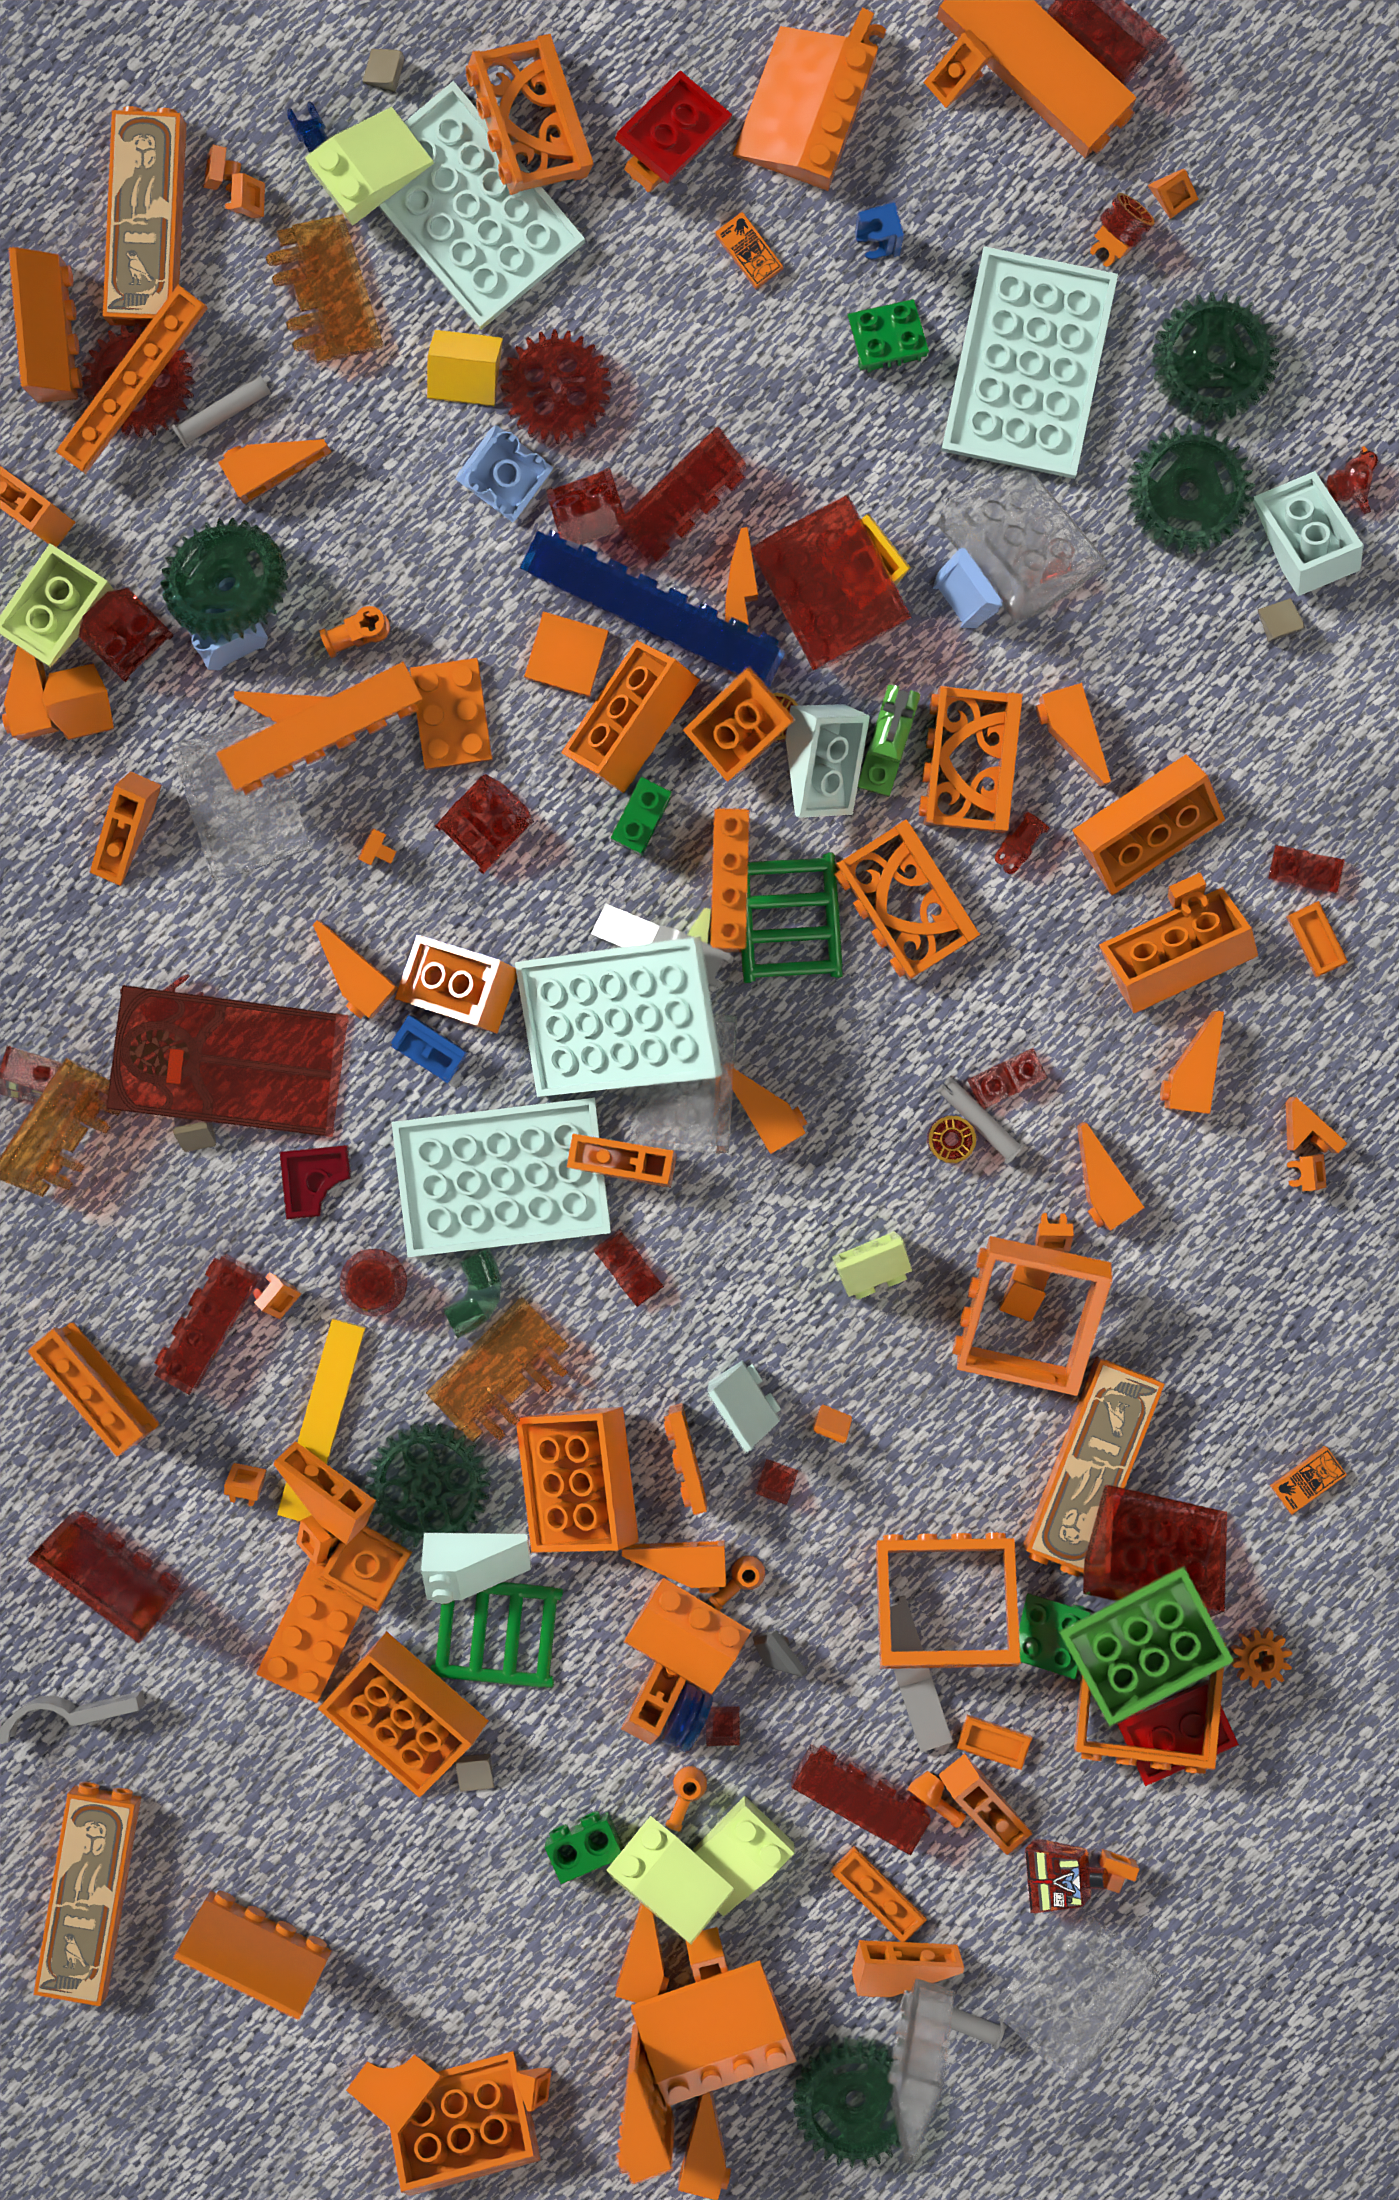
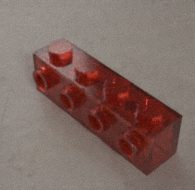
(207, 1324)
(860, 1798)

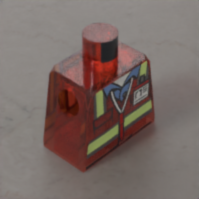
(22, 1070)
(1060, 1876)

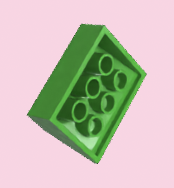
(1146, 1646)

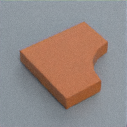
(394, 2092)

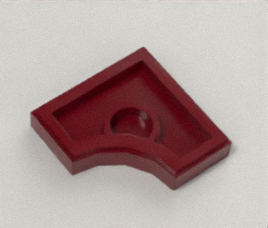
(309, 1177)

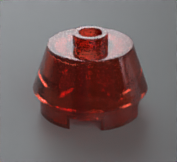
(373, 1282)

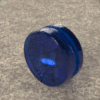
(687, 1718)

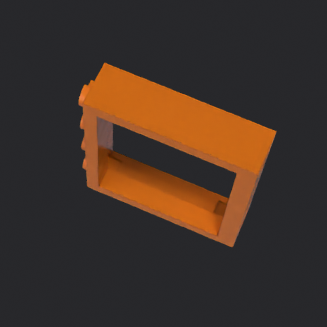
(1021, 1369)
(947, 1659)
(1159, 1758)

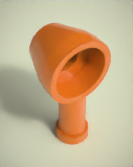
(737, 1581)
(683, 1776)
(929, 1790)

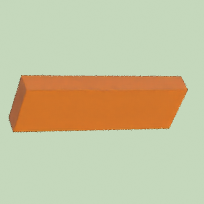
(878, 1895)

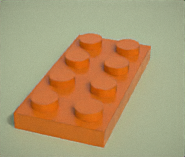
(310, 1636)

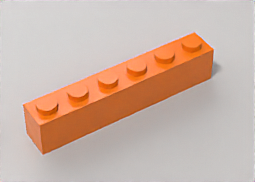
(319, 728)

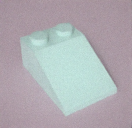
(1308, 533)
(825, 758)
(744, 1404)
(470, 1562)

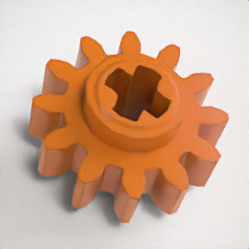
(1272, 1662)

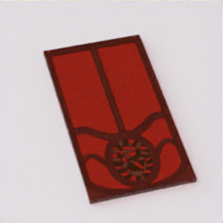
(226, 1061)

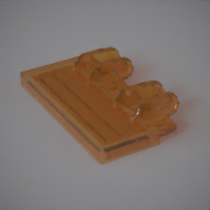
(329, 283)
(56, 1126)
(496, 1369)

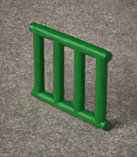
(830, 932)
(508, 1675)

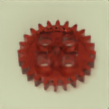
(547, 356)
(160, 401)

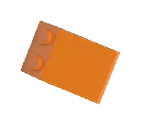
(739, 725)
(457, 984)

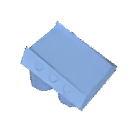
(504, 473)
(967, 590)
(224, 652)

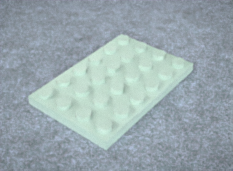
(465, 221)
(1029, 362)
(619, 1017)
(497, 1178)

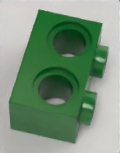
(641, 816)
(589, 1854)

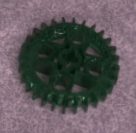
(423, 1467)

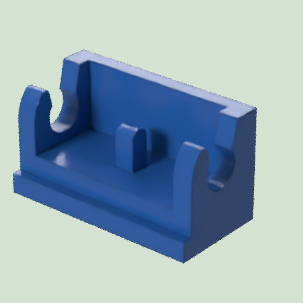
(880, 225)
(429, 1048)

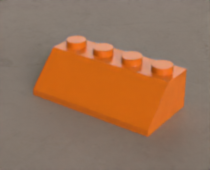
(44, 325)
(630, 715)
(1149, 824)
(1179, 950)

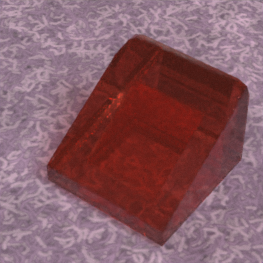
(776, 1481)
(723, 1726)

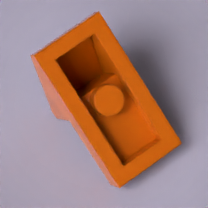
(958, 69)
(1302, 1122)
(1025, 1292)

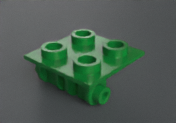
(888, 335)
(1040, 1635)

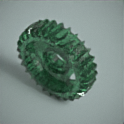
(1194, 370)
(1194, 465)
(223, 556)
(828, 2091)

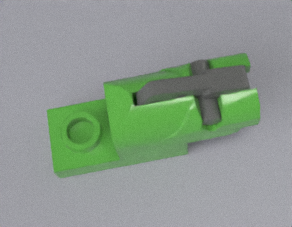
(888, 740)

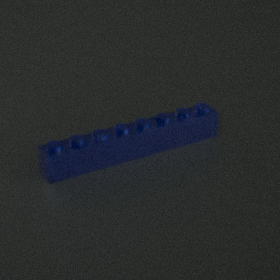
(651, 608)

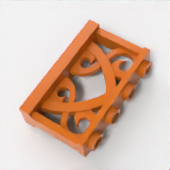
(545, 71)
(1005, 725)
(908, 853)
(729, 879)
(93, 1387)

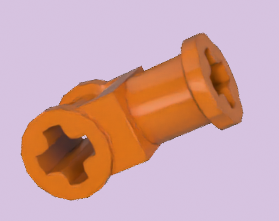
(356, 631)

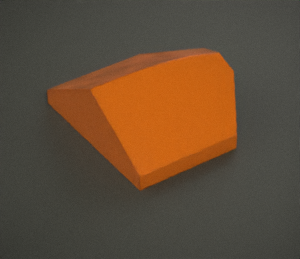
(78, 702)

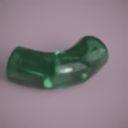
(481, 1295)

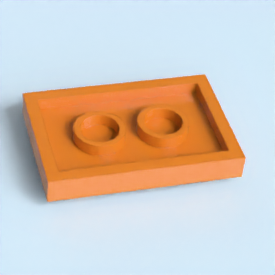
(452, 714)
(685, 1459)

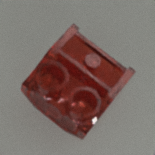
(586, 507)
(122, 631)
(480, 828)

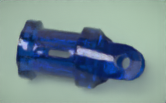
(309, 131)

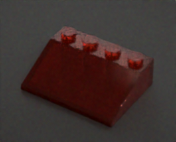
(831, 583)
(1150, 1536)
(107, 1575)

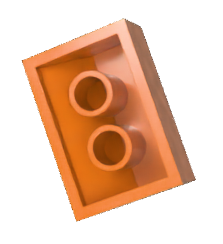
(687, 1636)

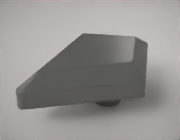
(777, 1654)

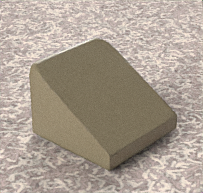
(384, 68)
(1280, 620)
(195, 1136)
(475, 1772)

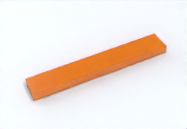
(131, 379)

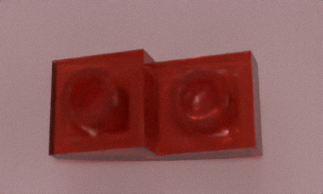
(1306, 869)
(1007, 1078)
(628, 1268)

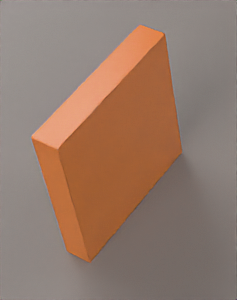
(566, 654)
(366, 1567)

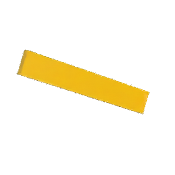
(326, 1403)

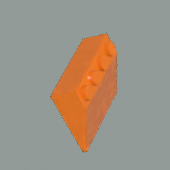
(806, 104)
(577, 1481)
(403, 1715)
(254, 1953)
(714, 2033)
(646, 2120)
(466, 2128)

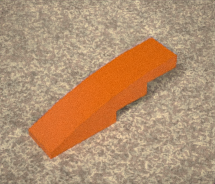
(741, 580)

